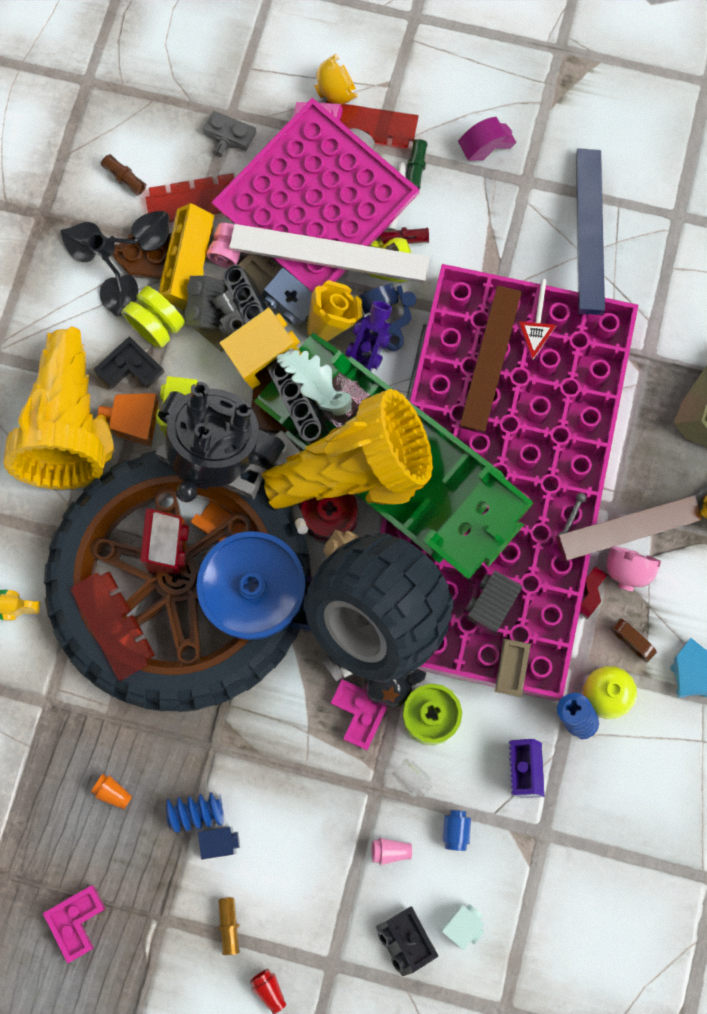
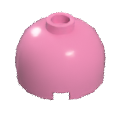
(631, 568)

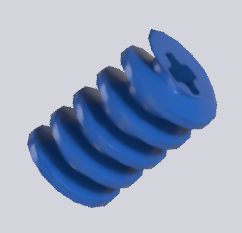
(578, 715)
(195, 813)

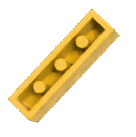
(185, 252)

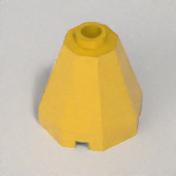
(332, 310)

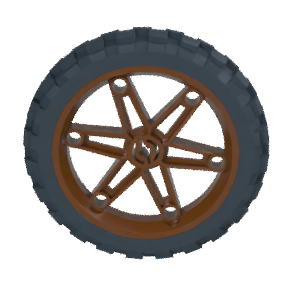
(74, 558)

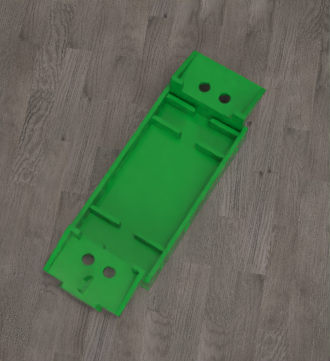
(452, 498)

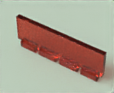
(381, 124)
(182, 194)
(110, 628)

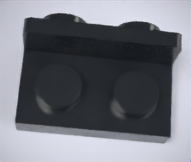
(406, 942)

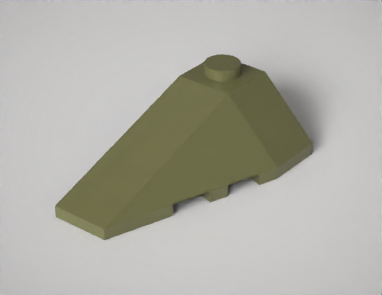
(692, 413)

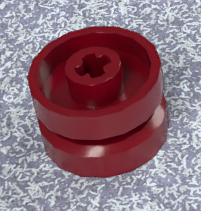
(322, 526)

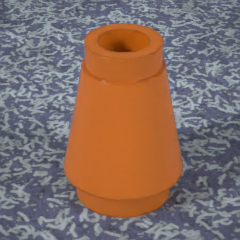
(111, 792)

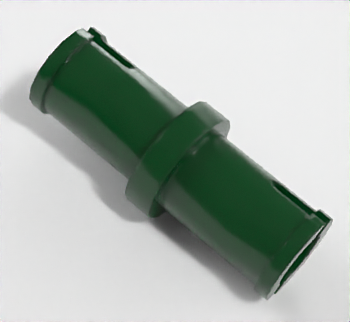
(416, 163)

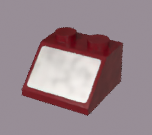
(163, 542)

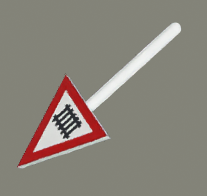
(537, 332)

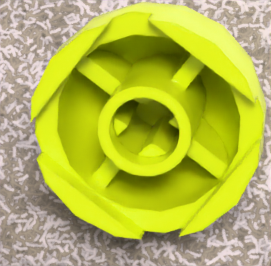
(610, 692)

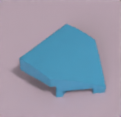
(691, 670)

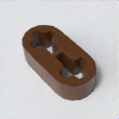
(633, 640)

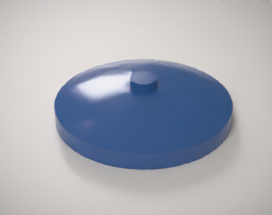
(251, 585)

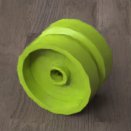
(437, 699)

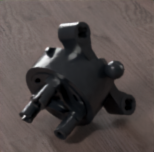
(213, 439)

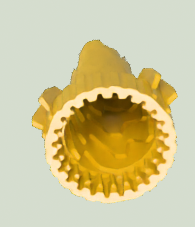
(56, 434)
(374, 451)

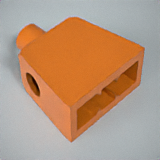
(132, 417)

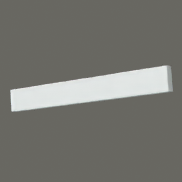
(330, 253)

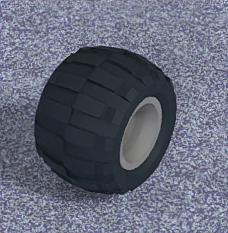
(378, 607)

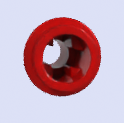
(268, 990)

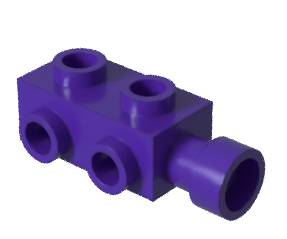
(368, 340)

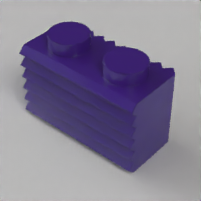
(527, 768)

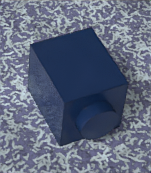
(218, 842)

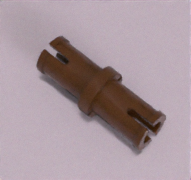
(123, 174)

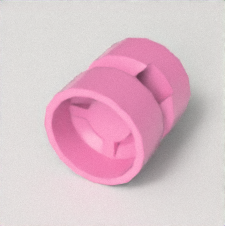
(219, 250)

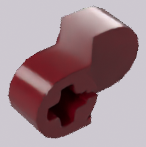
(591, 592)

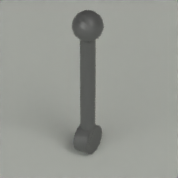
(580, 497)

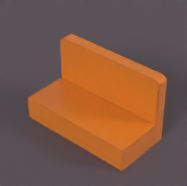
(214, 517)

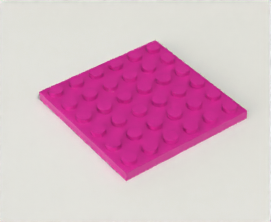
(319, 185)

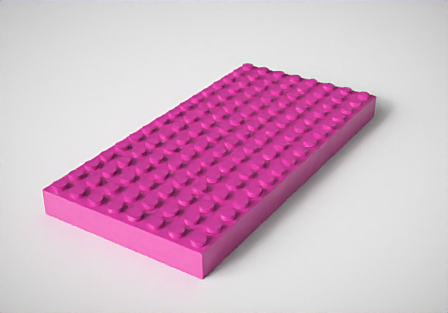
(549, 440)

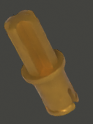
(228, 926)

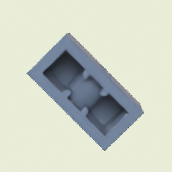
(281, 288)

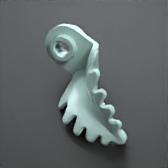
(315, 381)

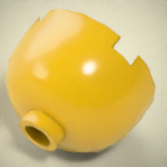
(334, 82)

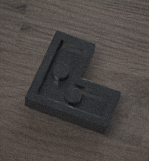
(129, 359)

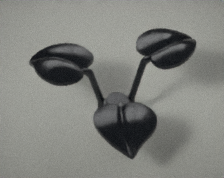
(87, 240)

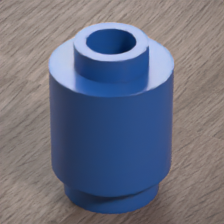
(456, 830)

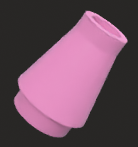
(389, 851)

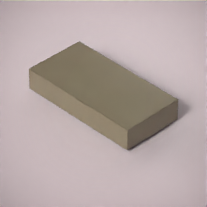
(512, 668)

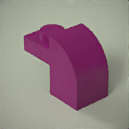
(486, 137)

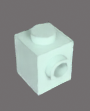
(464, 926)

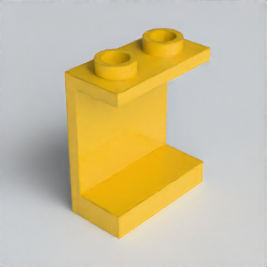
(259, 344)

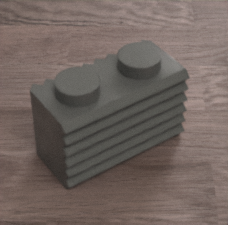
(200, 309)
(494, 602)

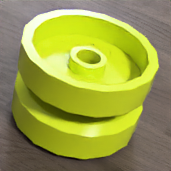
(153, 317)

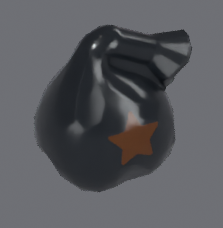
(395, 692)

